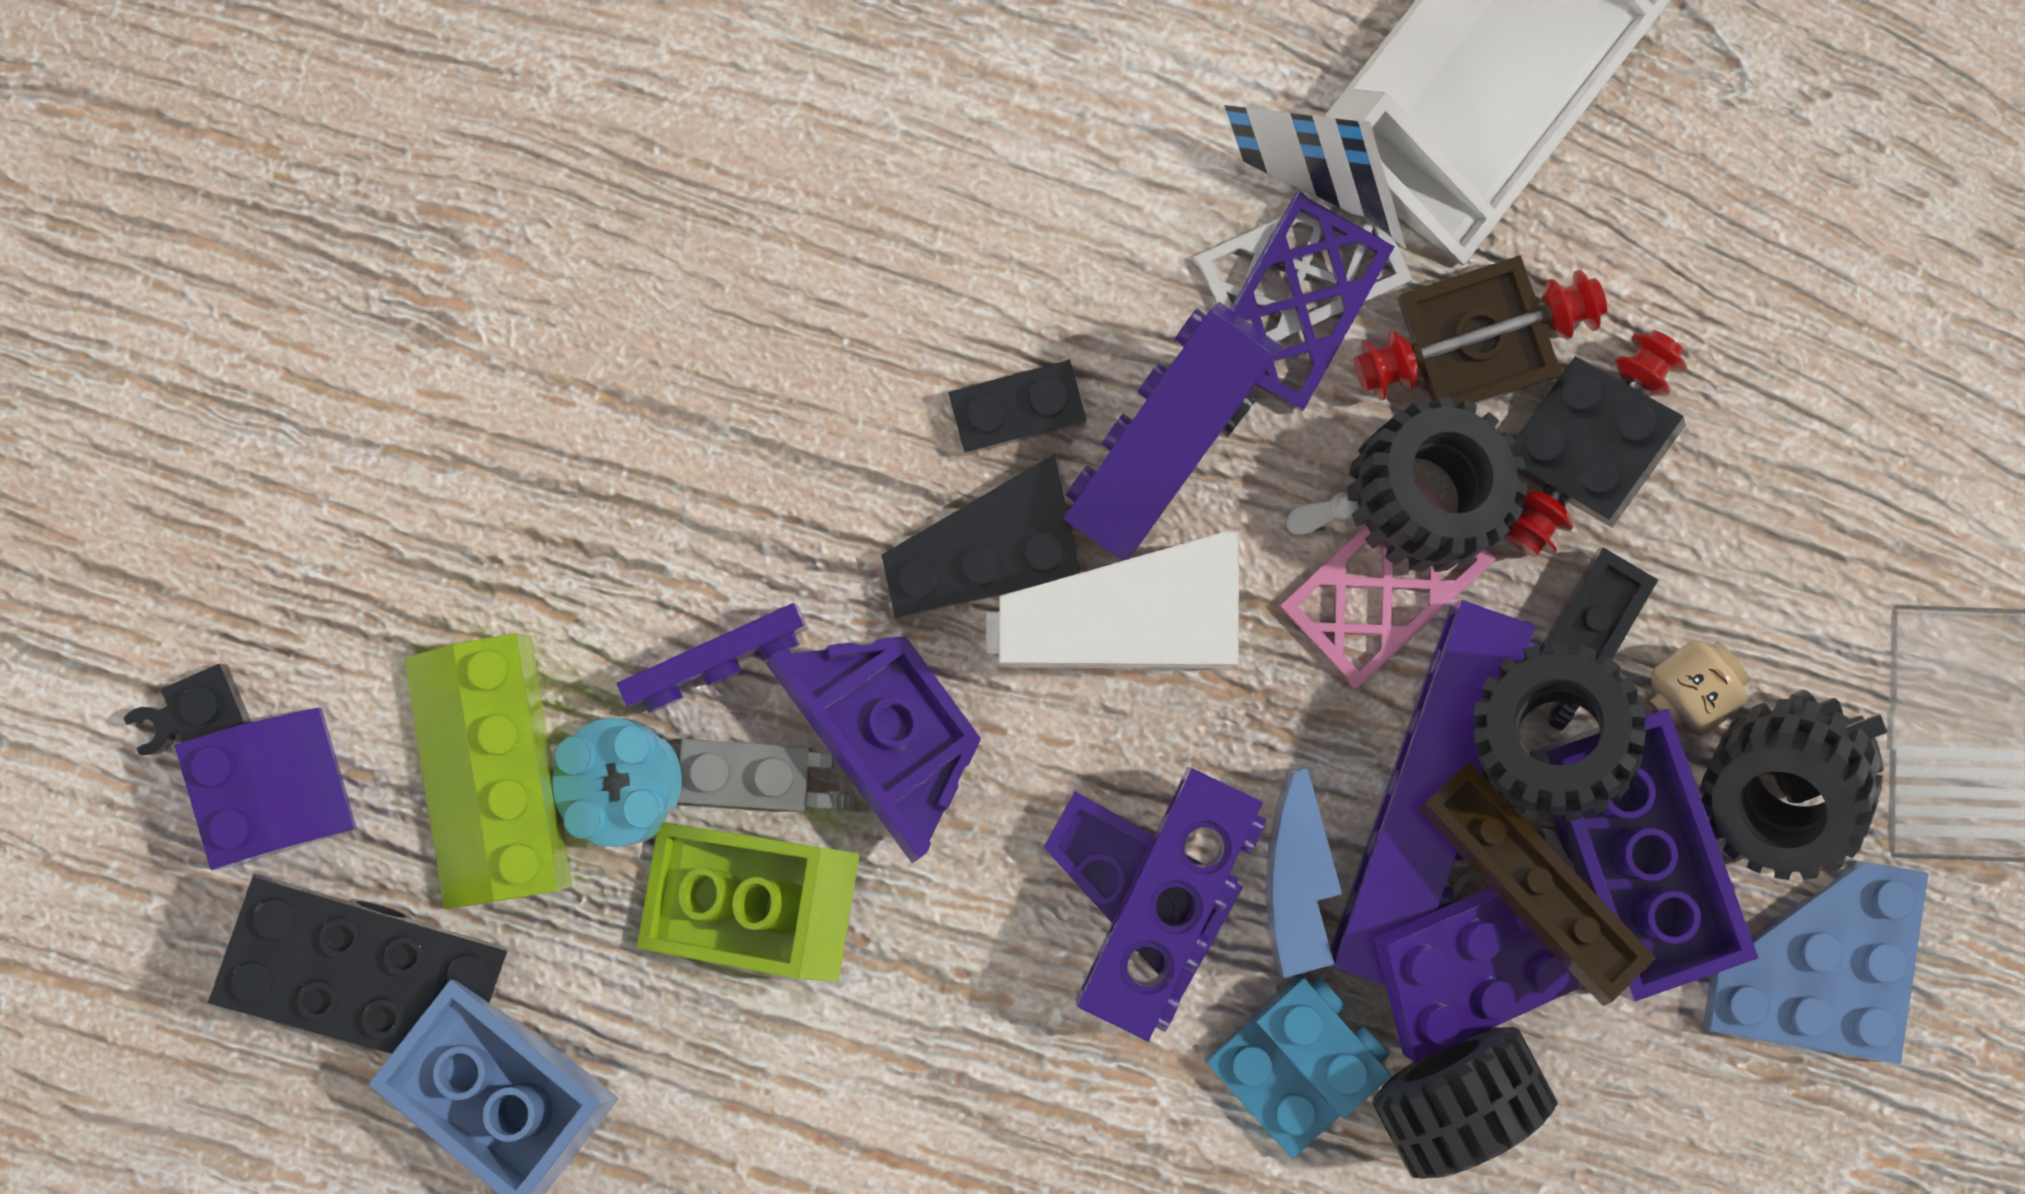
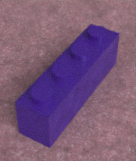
(1171, 431)

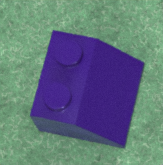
(265, 787)

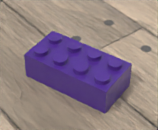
(1657, 863)

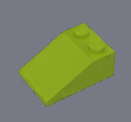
(748, 902)

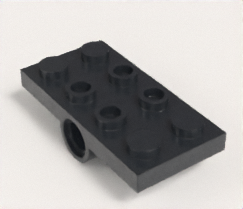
(343, 964)

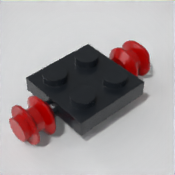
(1596, 440)

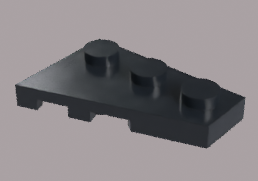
(987, 547)

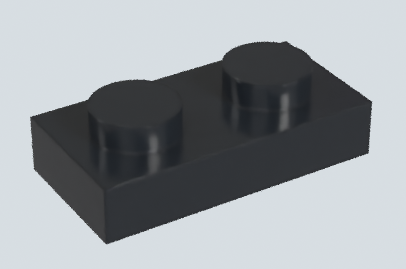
(1017, 407)

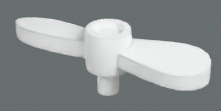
(1313, 516)

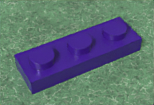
(714, 659)

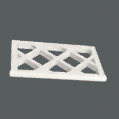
(1254, 243)

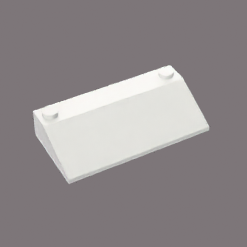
(1480, 98)

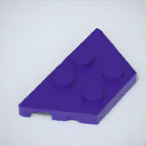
(885, 728)

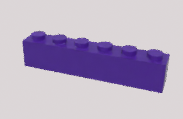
(1405, 856)

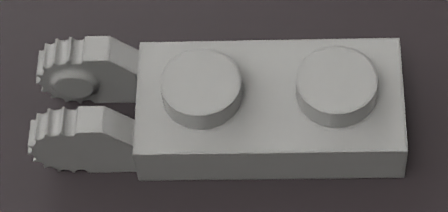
(756, 776)

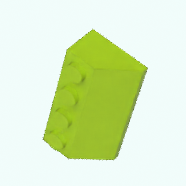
(487, 771)

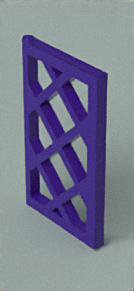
(1351, 293)

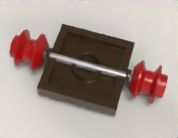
(1480, 334)

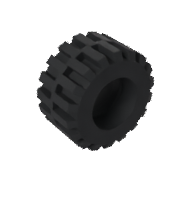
(1471, 455)
(1571, 679)
(1781, 833)
(1465, 1104)

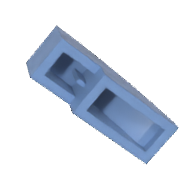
(1297, 877)

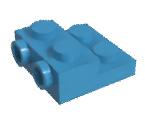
(1300, 1064)

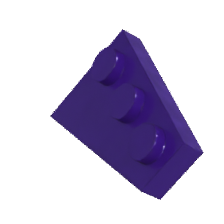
(1102, 859)

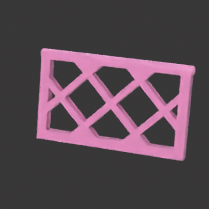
(1391, 636)

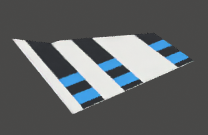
(1320, 156)

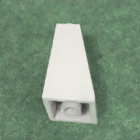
(1138, 613)

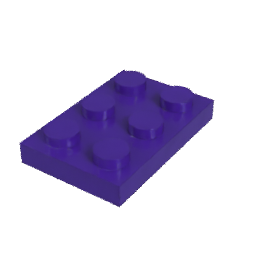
(1465, 973)

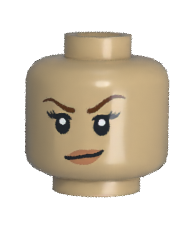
(1700, 686)

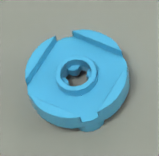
(580, 776)

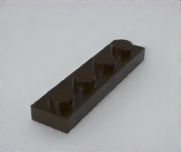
(1537, 884)

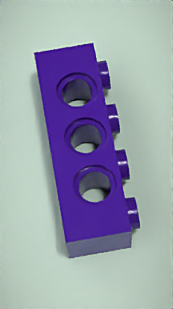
(1151, 1004)

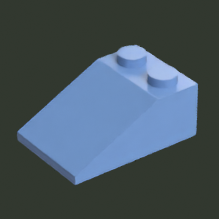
(493, 1093)

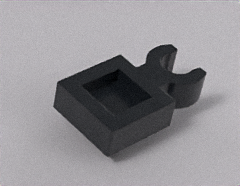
(194, 709)

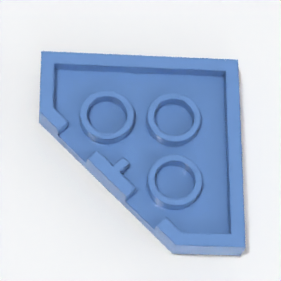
(1831, 968)

